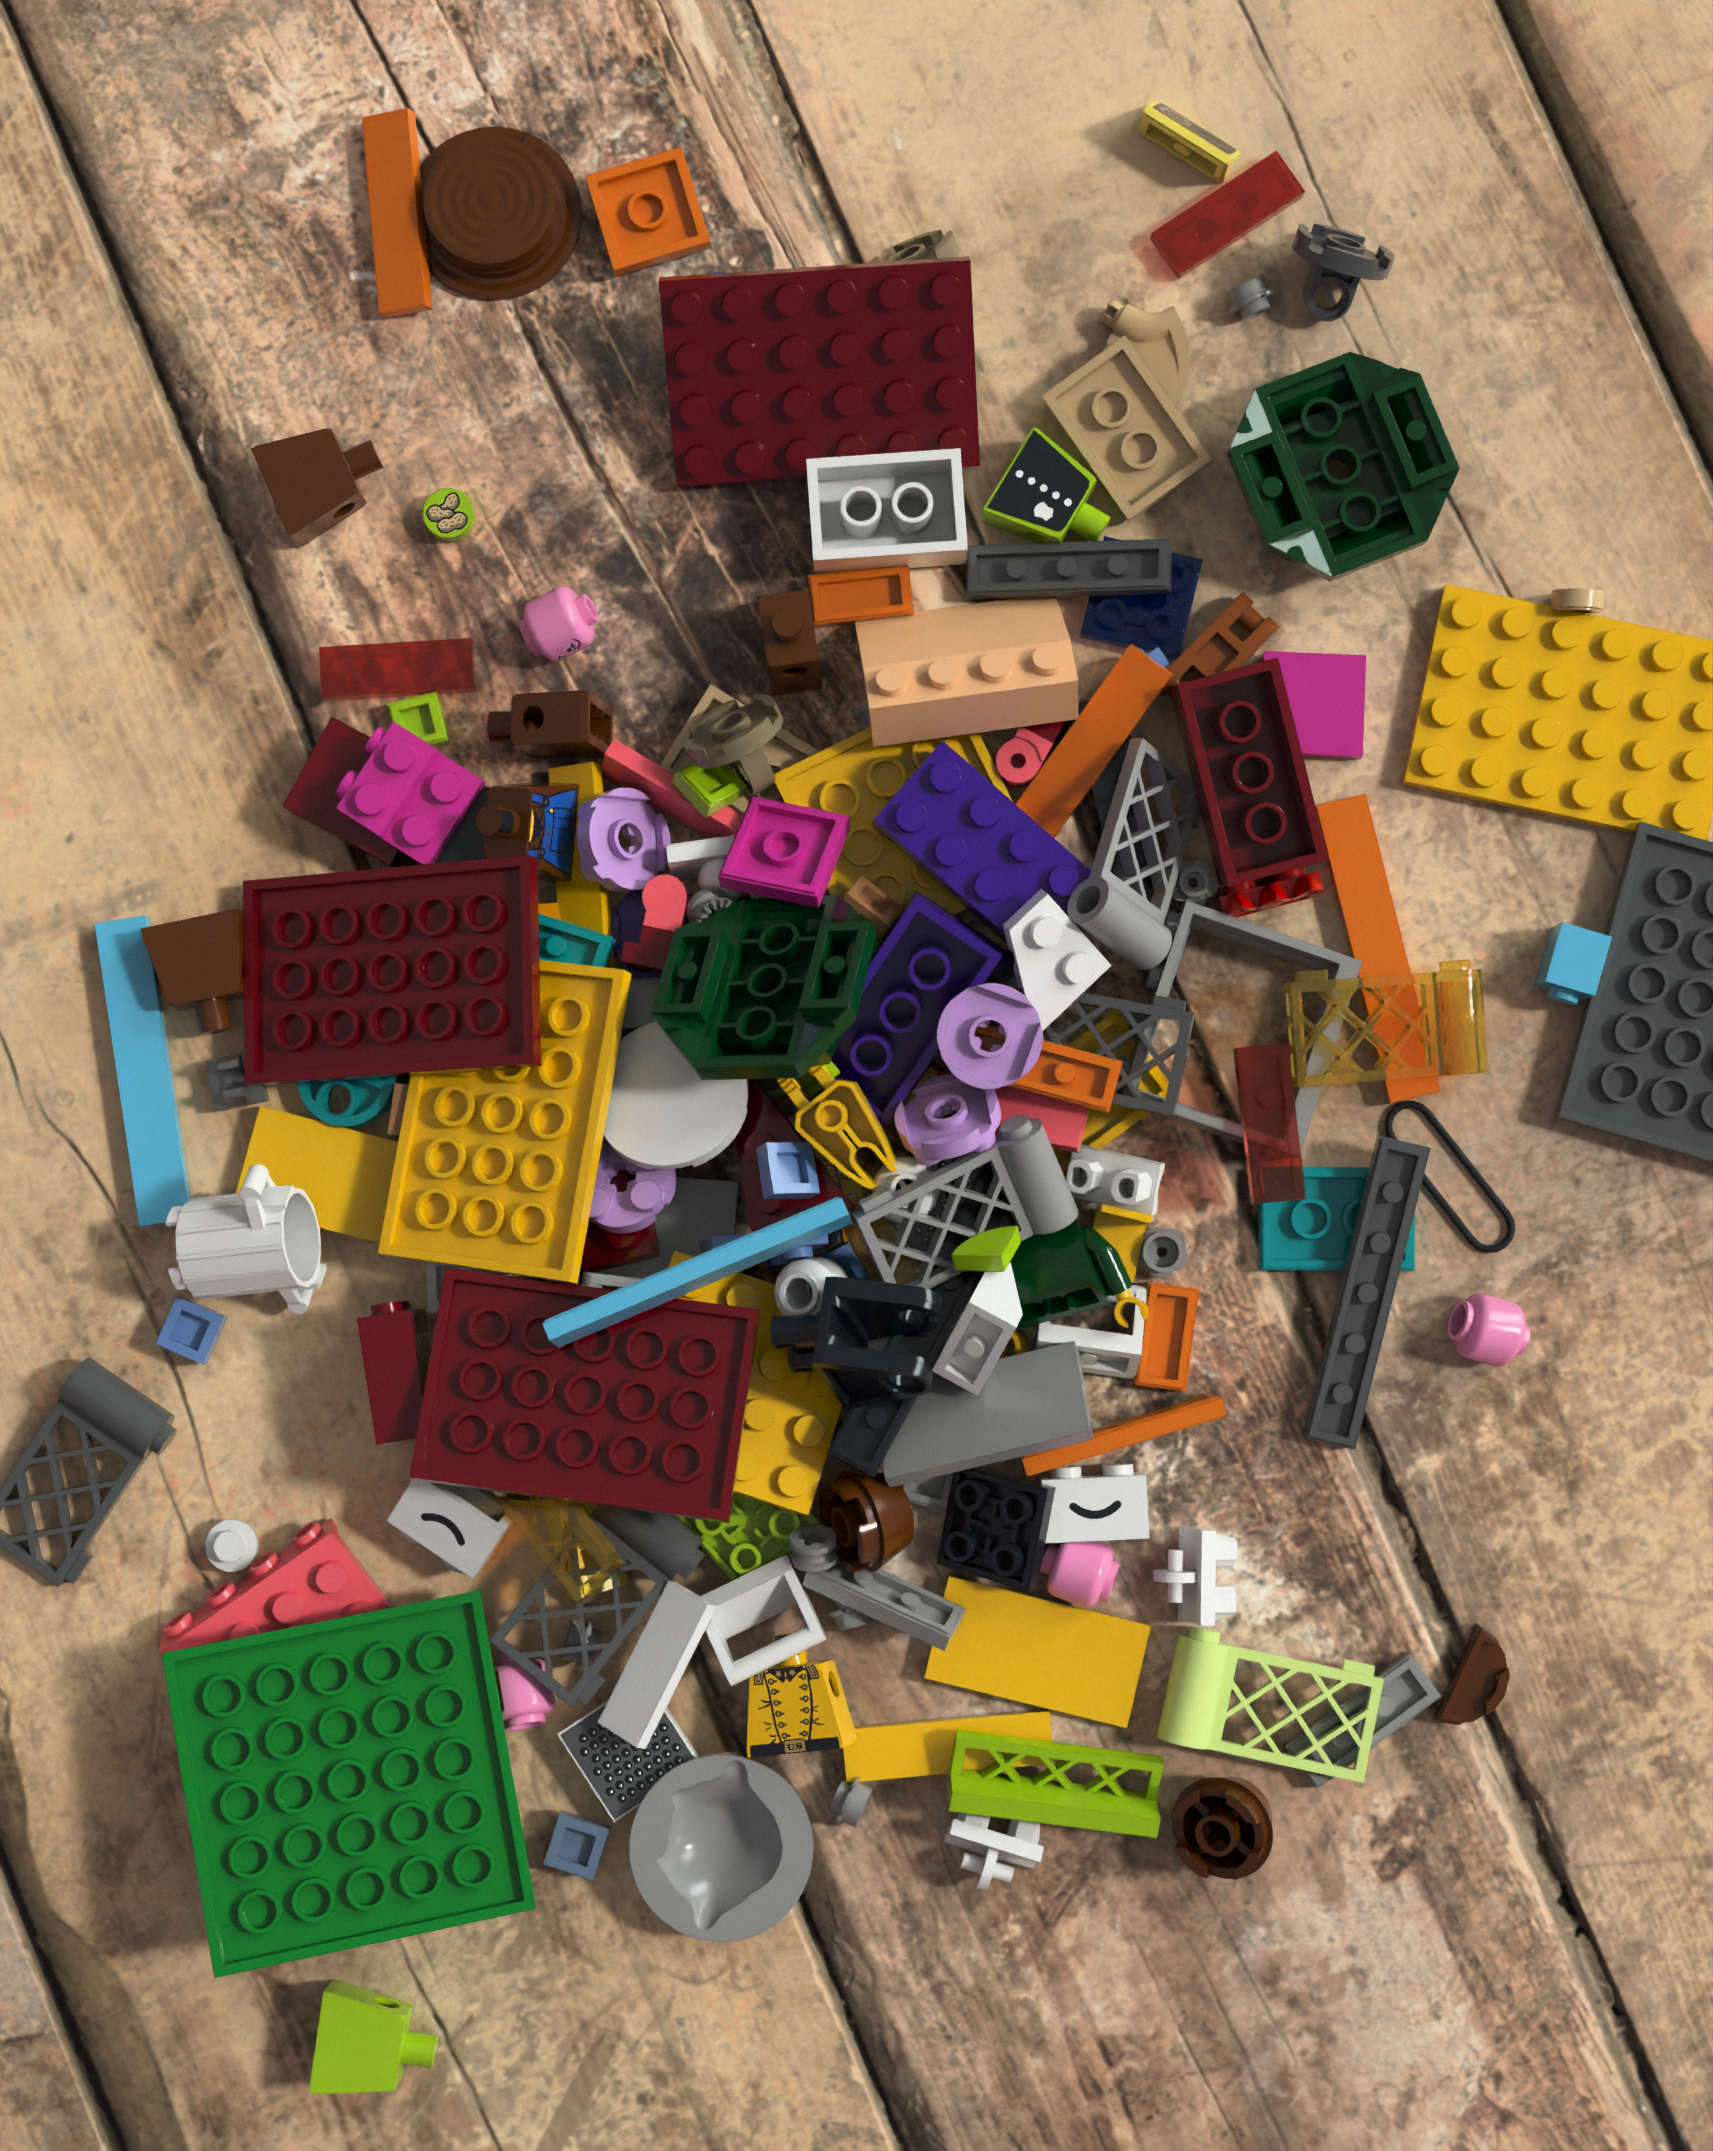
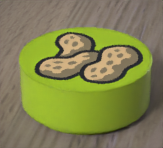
(449, 514)

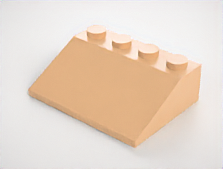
(967, 670)

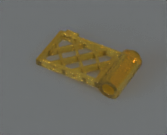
(1449, 1011)

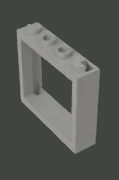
(1262, 939)

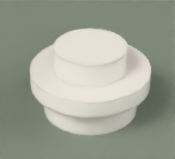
(231, 1545)

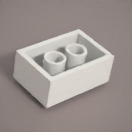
(887, 510)

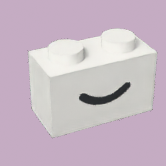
(1097, 1504)
(452, 1522)

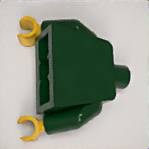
(1067, 1276)

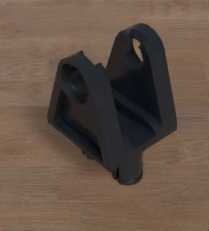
(839, 1337)

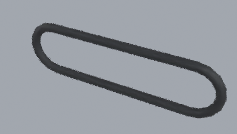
(1472, 1170)

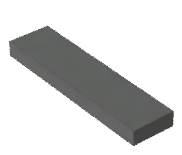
(1069, 569)

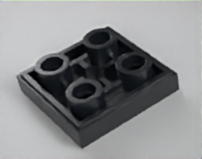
(996, 1526)

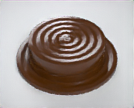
(498, 213)

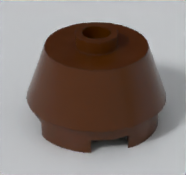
(868, 1519)
(1222, 1827)

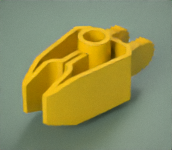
(840, 1124)

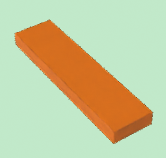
(397, 213)
(1093, 739)
(1129, 1432)

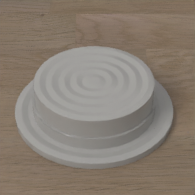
(721, 1847)

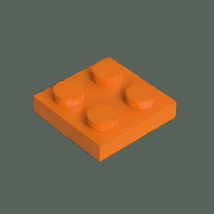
(648, 211)

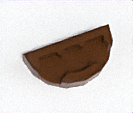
(1476, 1682)

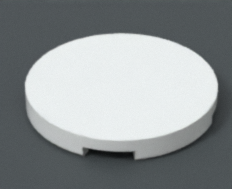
(663, 1109)

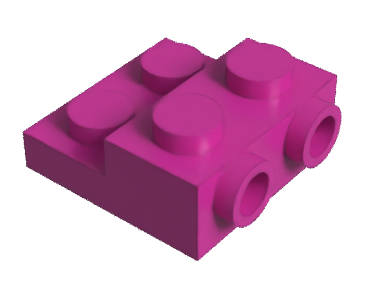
(408, 793)

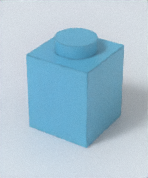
(1572, 963)

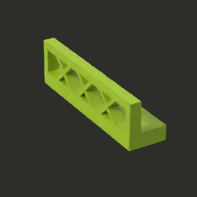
(1053, 1801)

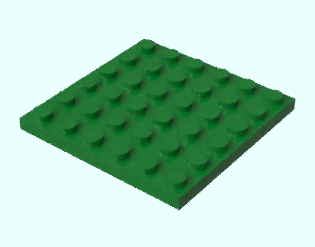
(347, 1783)

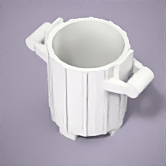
(249, 1243)

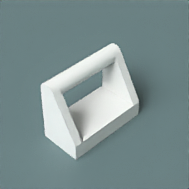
(981, 1332)
(1101, 1350)
(752, 1601)

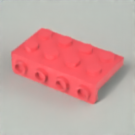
(297, 1587)

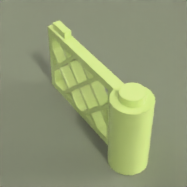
(1201, 1693)

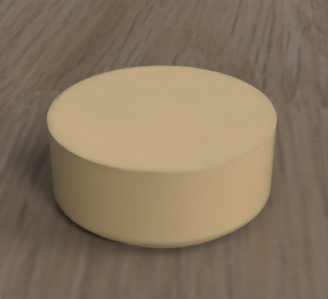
(1577, 599)

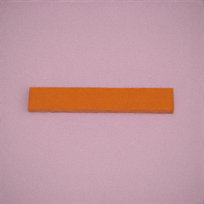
(1372, 928)

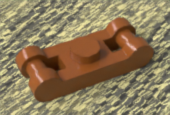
(1219, 648)

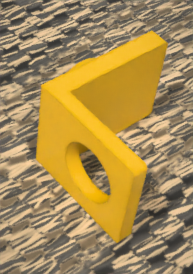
(1124, 1231)

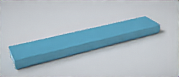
(143, 1070)
(697, 1272)

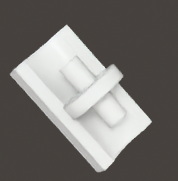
(1115, 1179)
(1193, 1575)
(1016, 1847)

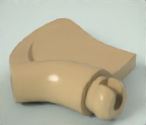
(1158, 341)

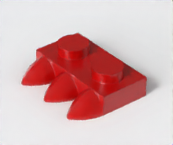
(1287, 889)

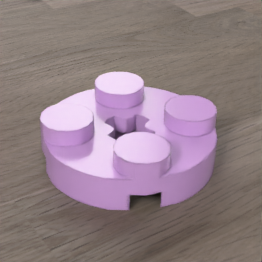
(599, 844)
(1004, 1062)
(934, 1138)
(637, 1205)

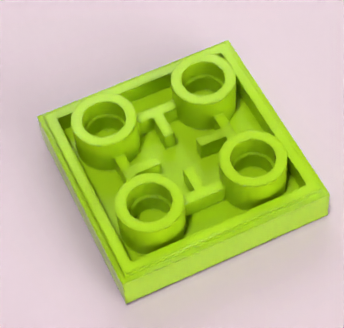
(752, 1538)

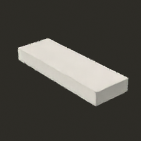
(656, 1664)

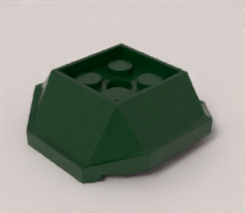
(1374, 423)
(764, 987)

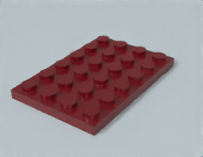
(818, 366)
(392, 972)
(611, 1420)

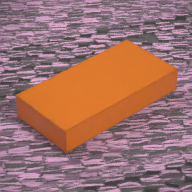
(860, 595)
(1167, 1337)

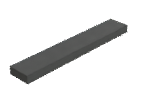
(1366, 1292)

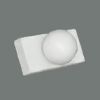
(701, 860)

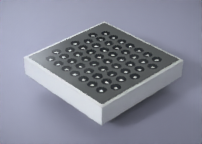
(618, 1769)

